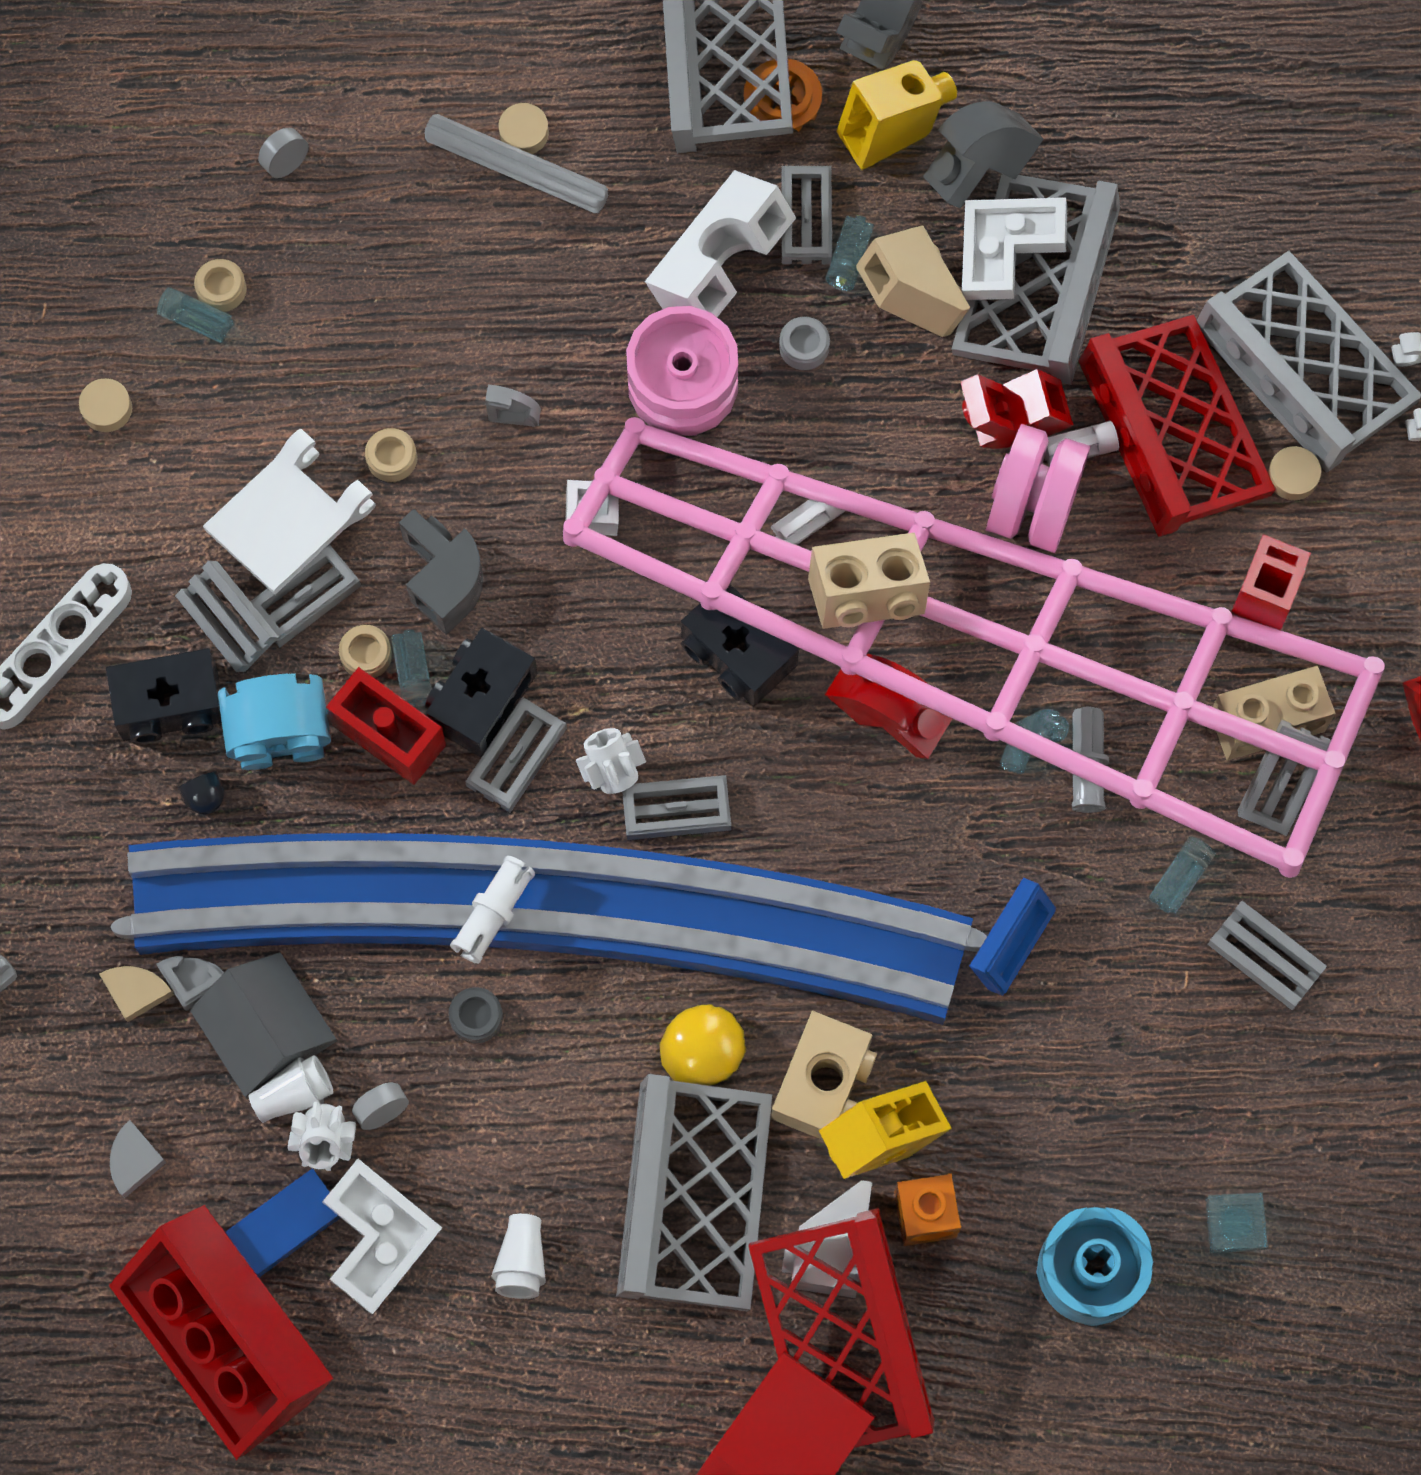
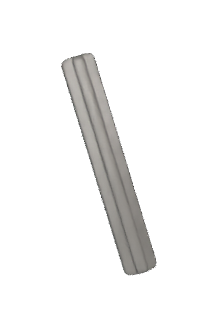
(516, 163)

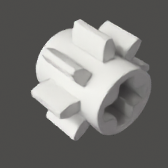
(611, 761)
(321, 1136)

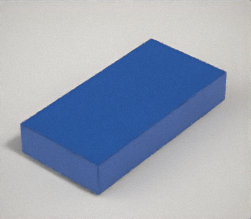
(1013, 937)
(283, 1223)

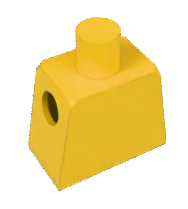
(892, 111)

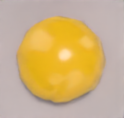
(702, 1045)

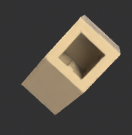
(913, 281)

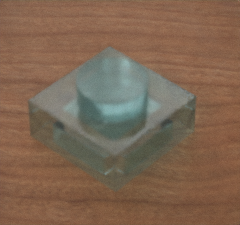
(1236, 1222)

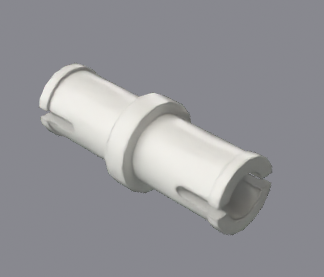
(492, 909)

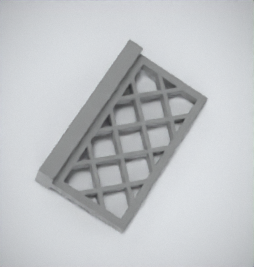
(686, 83)
(1076, 293)
(1279, 378)
(648, 1186)

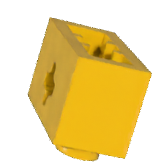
(884, 1129)

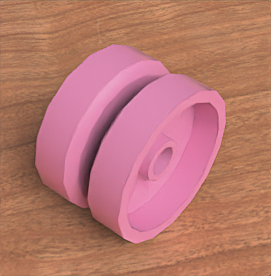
(682, 370)
(1037, 488)

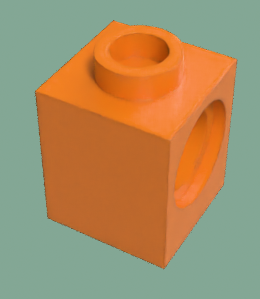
(927, 1210)

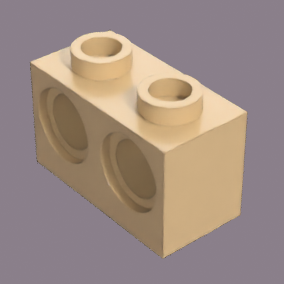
(868, 580)
(1294, 697)

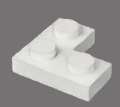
(1000, 230)
(392, 1233)

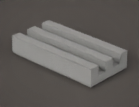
(807, 252)
(200, 587)
(318, 607)
(1256, 787)
(493, 791)
(680, 826)
(1279, 940)

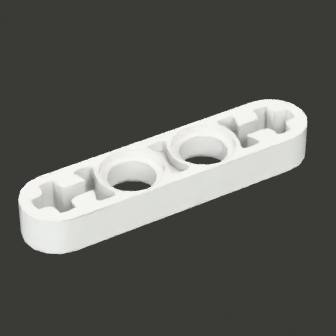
(62, 651)

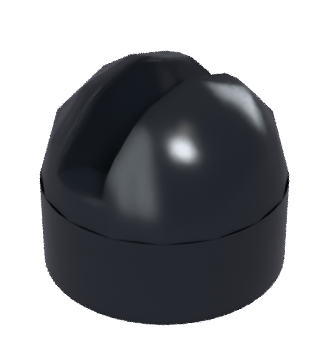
(203, 793)

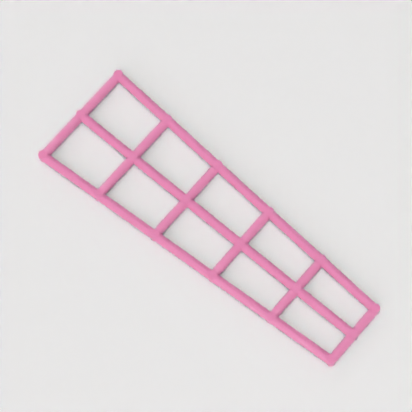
(1031, 648)

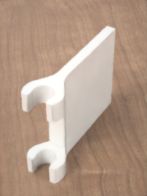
(285, 517)

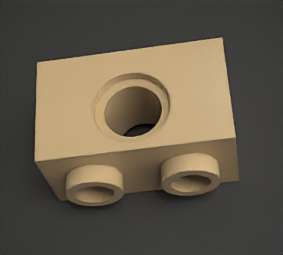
(822, 1045)

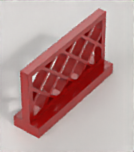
(1135, 426)
(884, 1309)

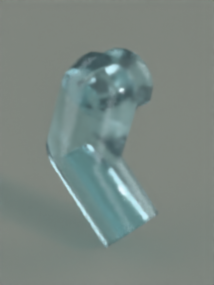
(1044, 723)

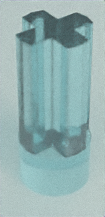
(848, 251)
(194, 314)
(411, 667)
(1182, 875)

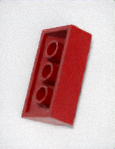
(219, 1330)

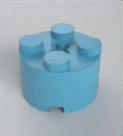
(274, 719)
(1092, 1234)

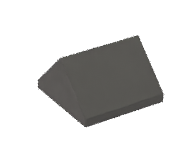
(261, 1021)

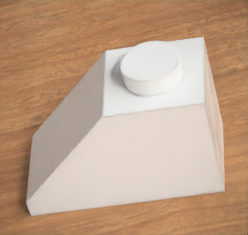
(833, 1250)

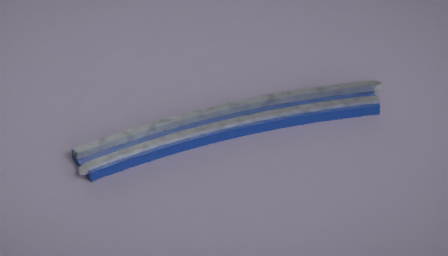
(577, 903)

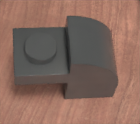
(878, 29)
(980, 139)
(452, 578)

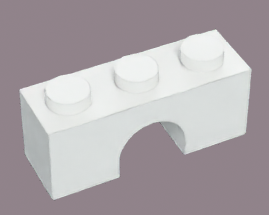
(738, 218)

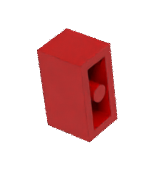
(386, 725)

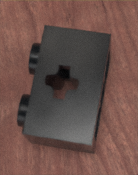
(742, 674)
(140, 689)
(478, 719)

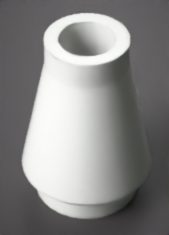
(292, 1089)
(520, 1260)

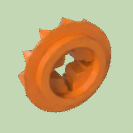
(805, 93)

